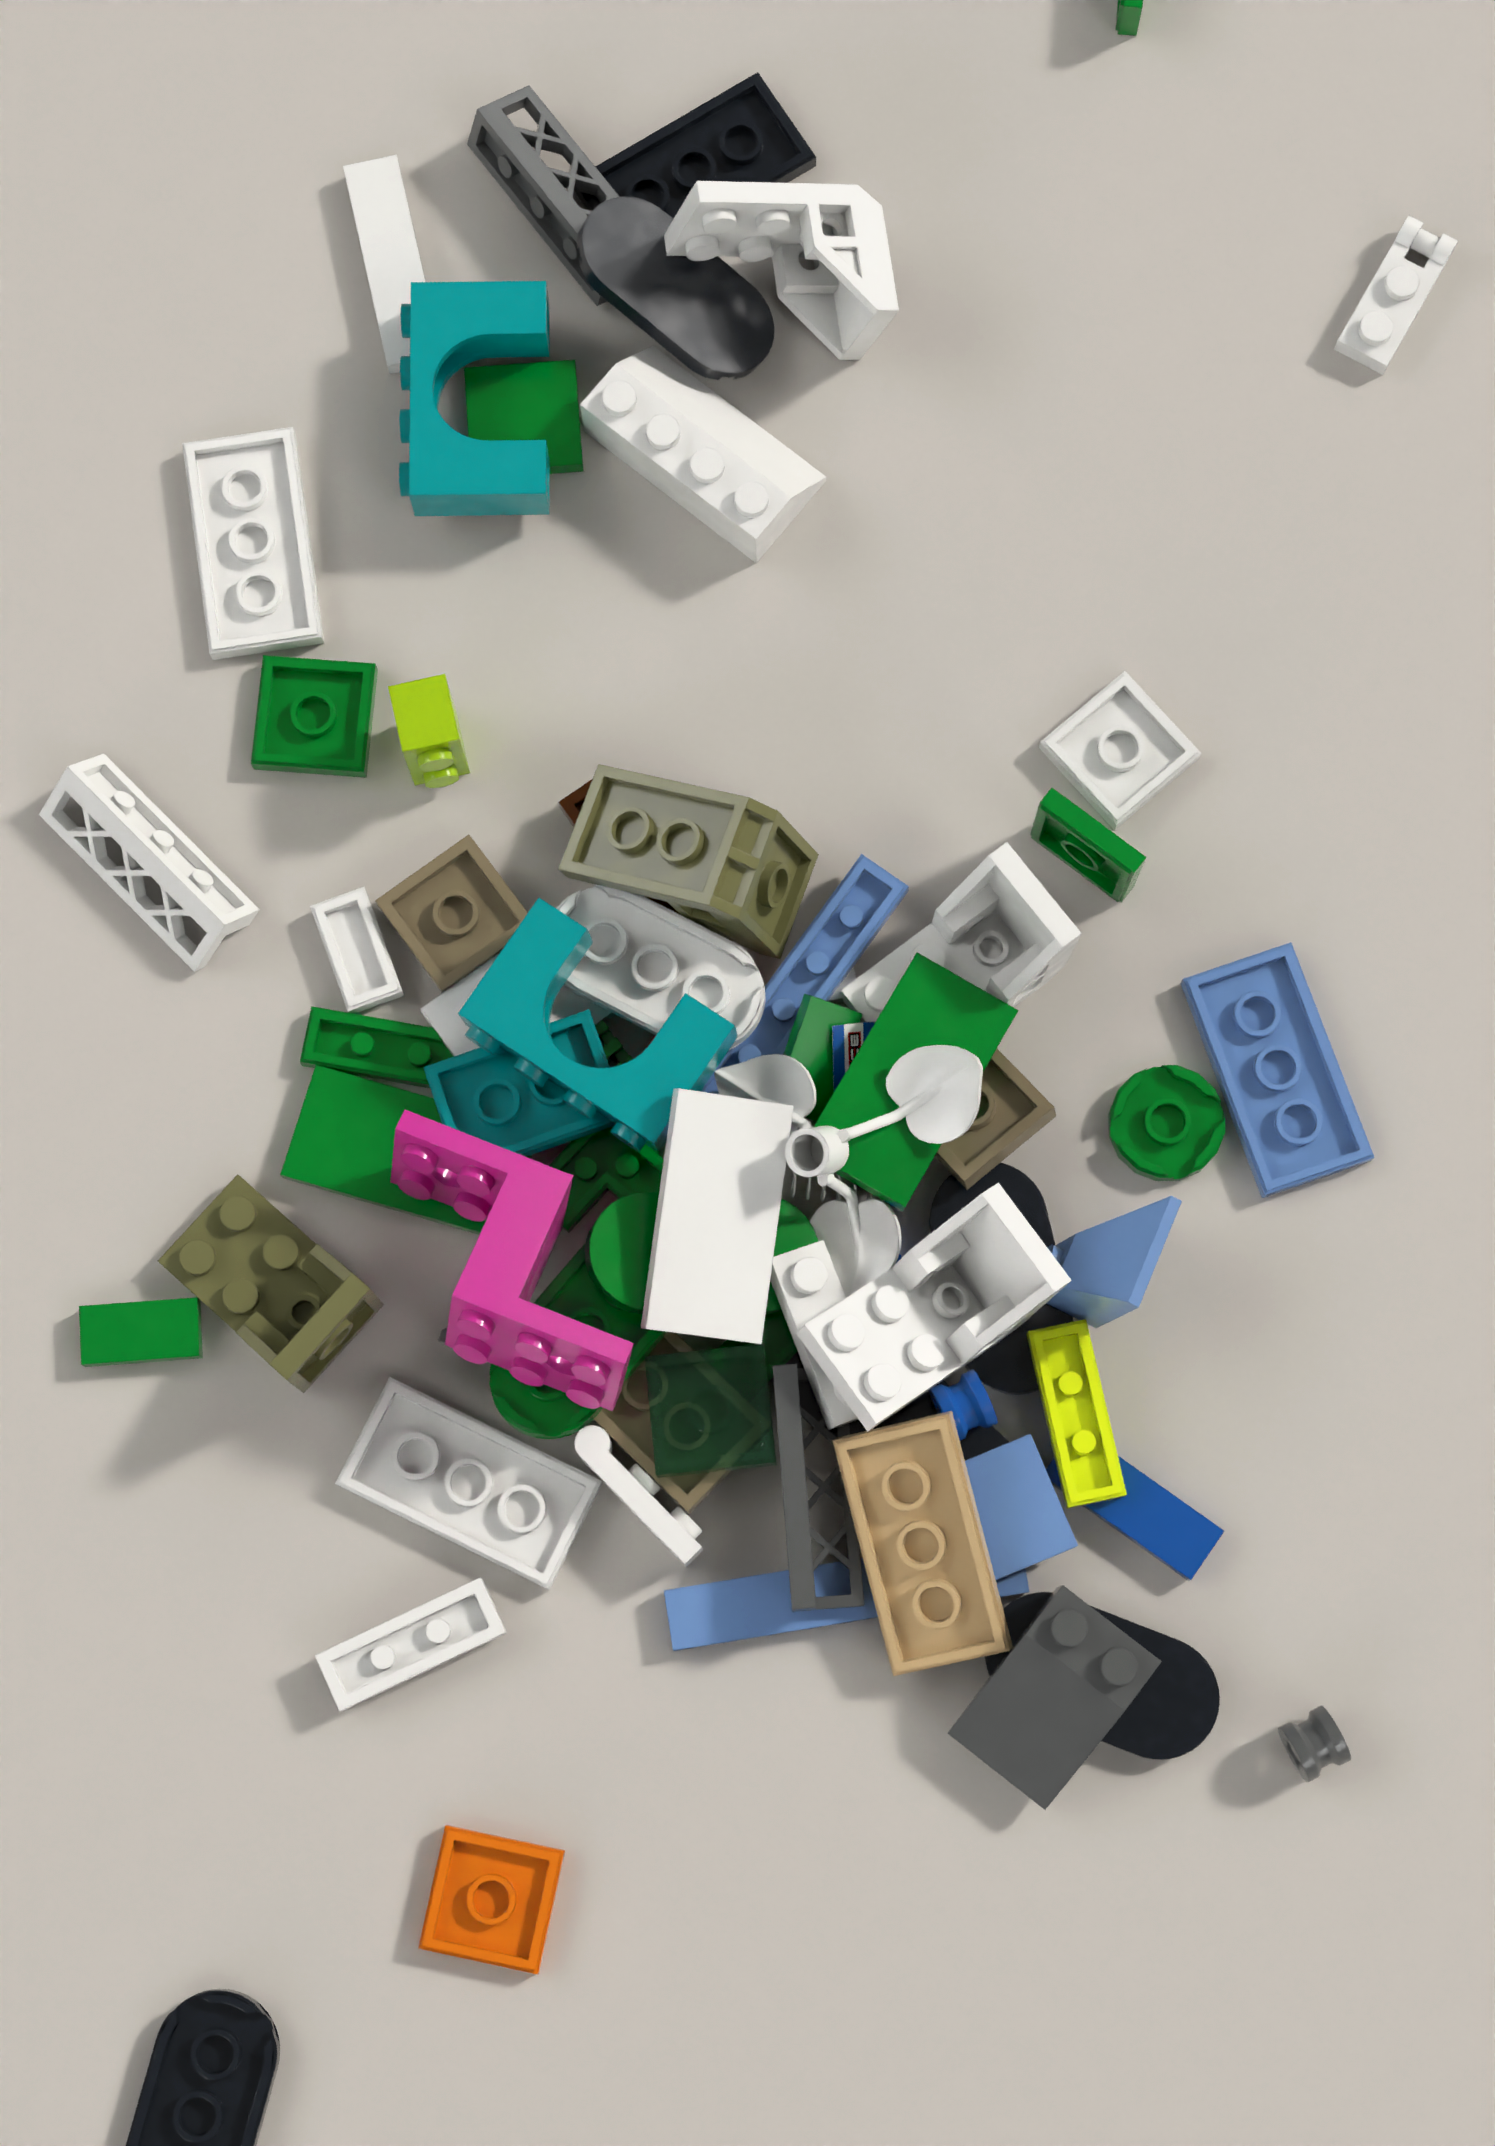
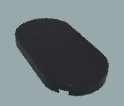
(689, 307)
(1009, 1363)
(1174, 1705)
(208, 2074)

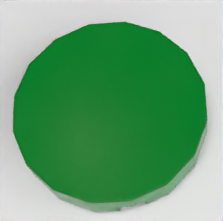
(1166, 1123)

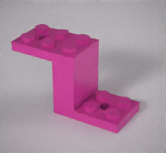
(491, 1301)

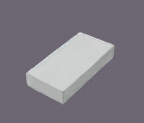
(357, 951)

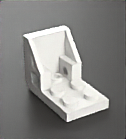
(836, 225)
(991, 930)
(935, 1308)

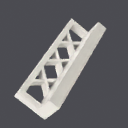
(151, 848)

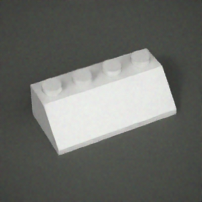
(699, 450)

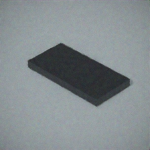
(728, 138)

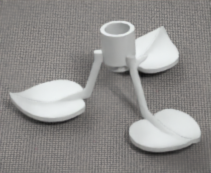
(936, 1094)

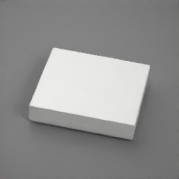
(1119, 750)

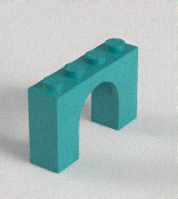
(447, 330)
(514, 1012)

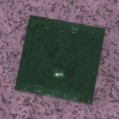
(710, 1410)

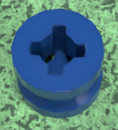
(967, 1402)

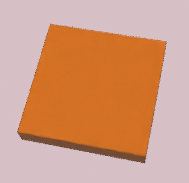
(491, 1899)

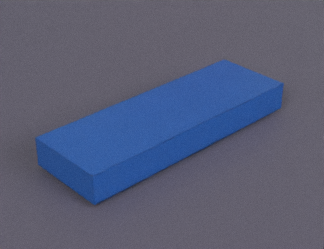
(1155, 1521)

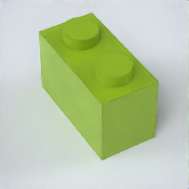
(429, 731)

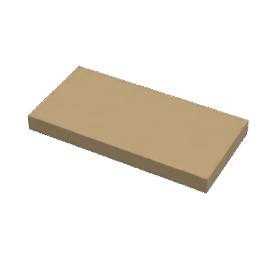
(922, 1544)

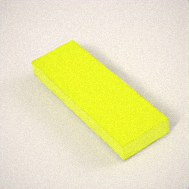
(1076, 1414)

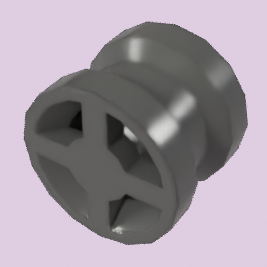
(1314, 1743)

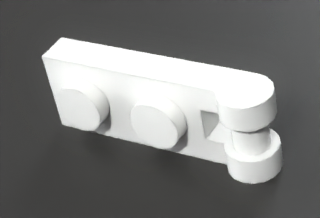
(1394, 297)
(636, 1491)

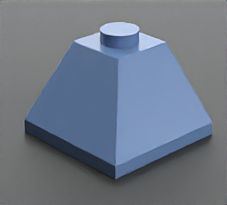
(1112, 1263)

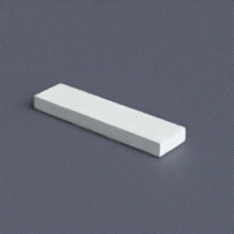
(386, 246)

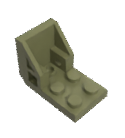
(698, 849)
(271, 1283)

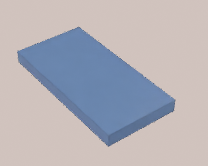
(1277, 1070)

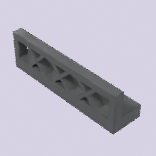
(529, 182)
(797, 1505)

